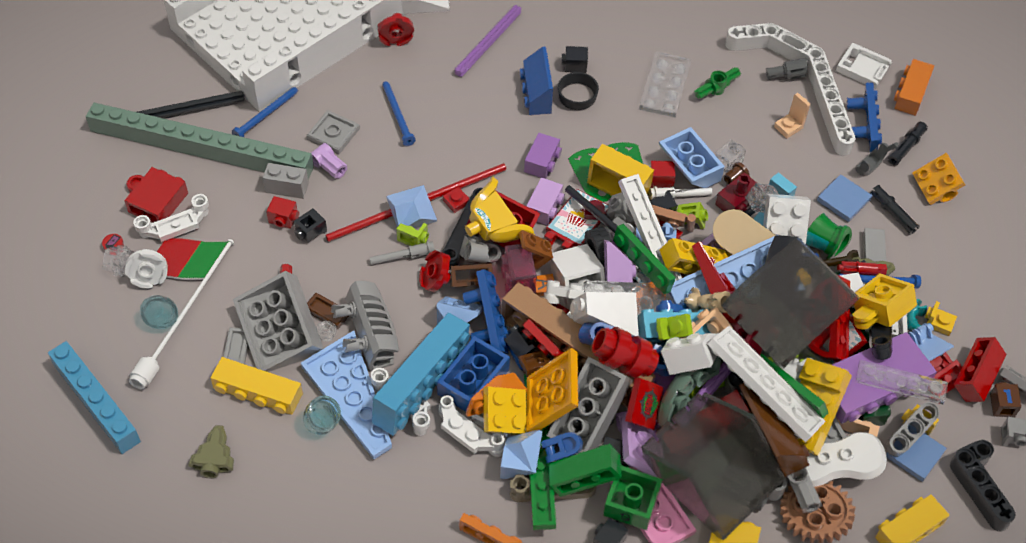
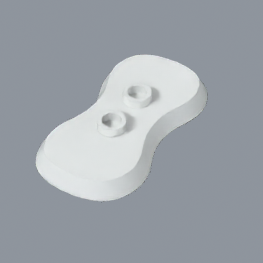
(853, 456)

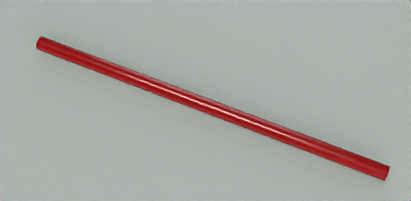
(432, 195)

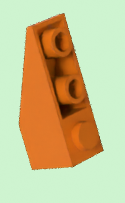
(509, 380)

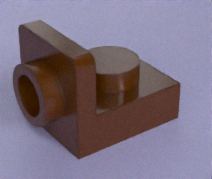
(533, 361)

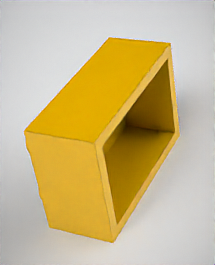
(611, 166)

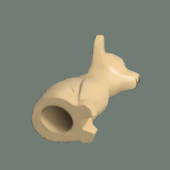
(706, 301)

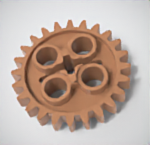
(828, 524)

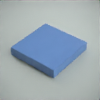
(844, 198)
(920, 456)

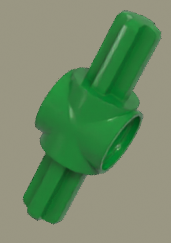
(717, 82)

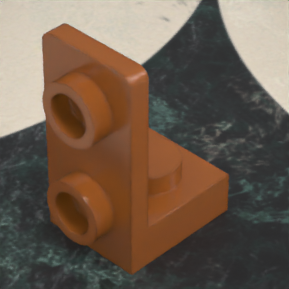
(538, 246)

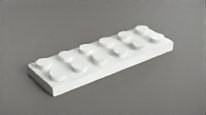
(766, 383)

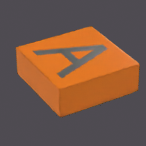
(541, 284)

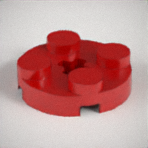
(395, 22)
(435, 271)

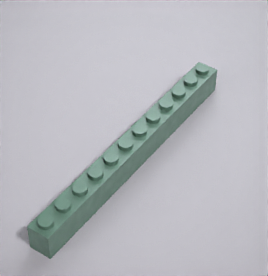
(193, 139)

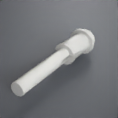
(658, 192)

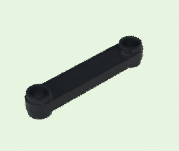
(456, 239)
(882, 341)

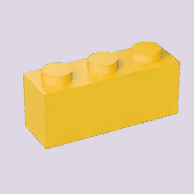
(914, 523)

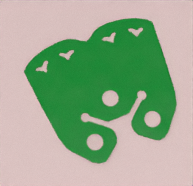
(581, 166)

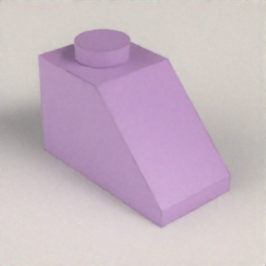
(617, 265)

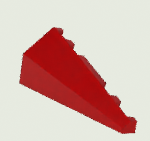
(715, 281)

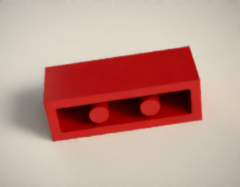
(980, 369)

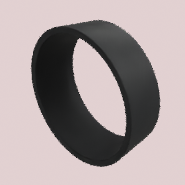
(578, 78)

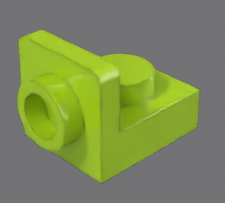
(696, 209)
(411, 236)
(674, 326)

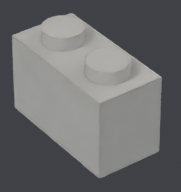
(285, 180)

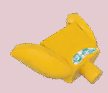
(492, 217)

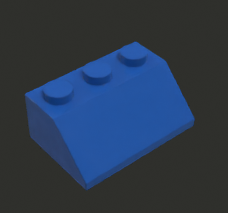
(537, 83)

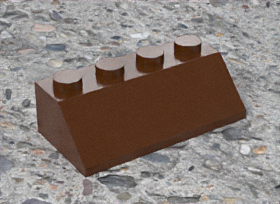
(779, 435)

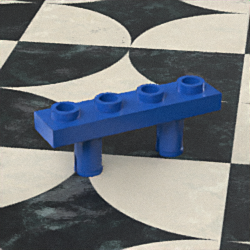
(872, 111)
(491, 303)

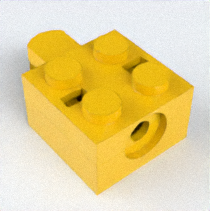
(883, 301)

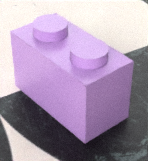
(546, 199)

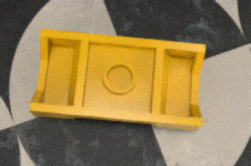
(829, 385)

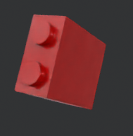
(156, 195)

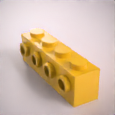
(680, 257)

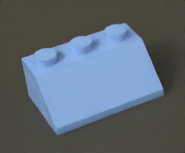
(693, 158)

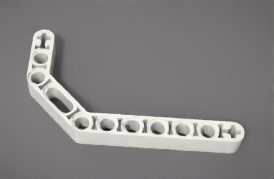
(818, 71)

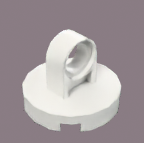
(146, 268)

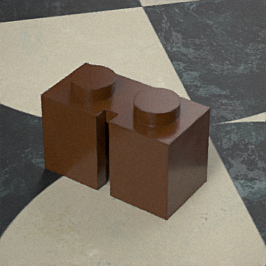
(465, 274)

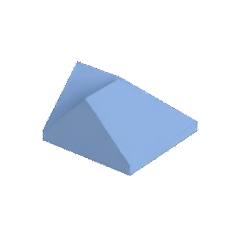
(411, 207)
(458, 308)
(520, 454)

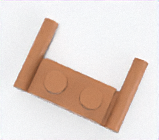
(675, 218)

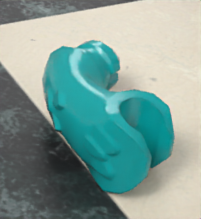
(912, 322)

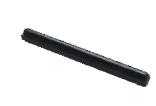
(195, 105)

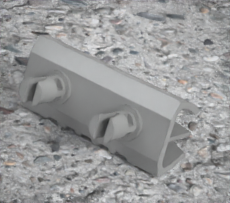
(372, 324)

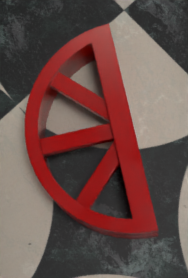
(838, 337)

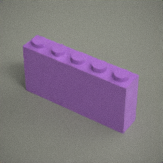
(864, 398)

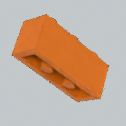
(913, 86)

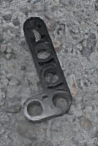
(996, 512)

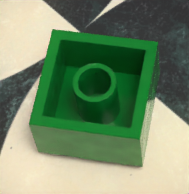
(633, 498)

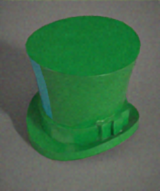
(828, 236)

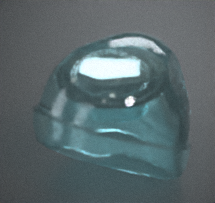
(158, 312)
(321, 415)

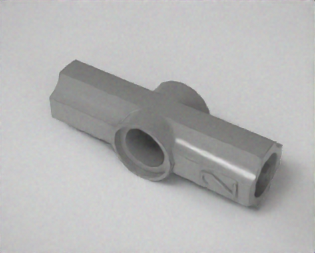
(805, 491)

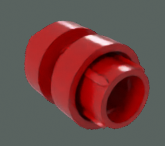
(619, 349)

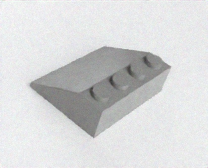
(278, 323)

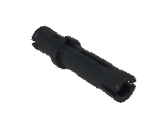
(911, 138)
(888, 203)

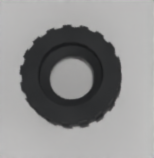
(595, 240)

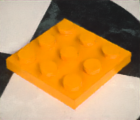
(552, 391)

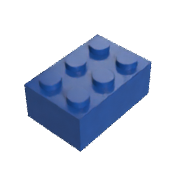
(472, 371)

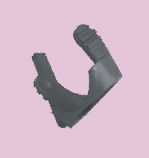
(874, 159)

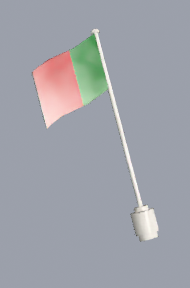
(185, 261)

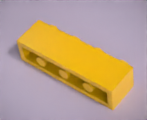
(256, 386)

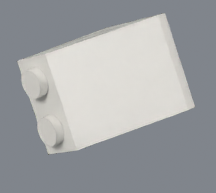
(576, 266)
(612, 308)

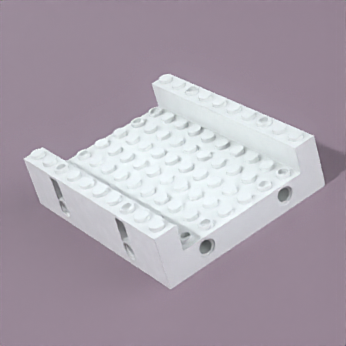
(275, 43)

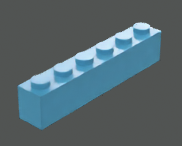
(94, 397)

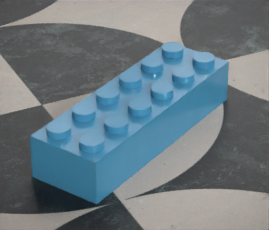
(419, 374)

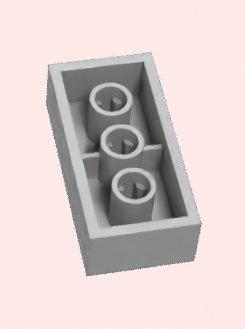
(604, 404)

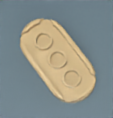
(738, 231)

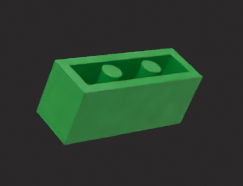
(585, 470)

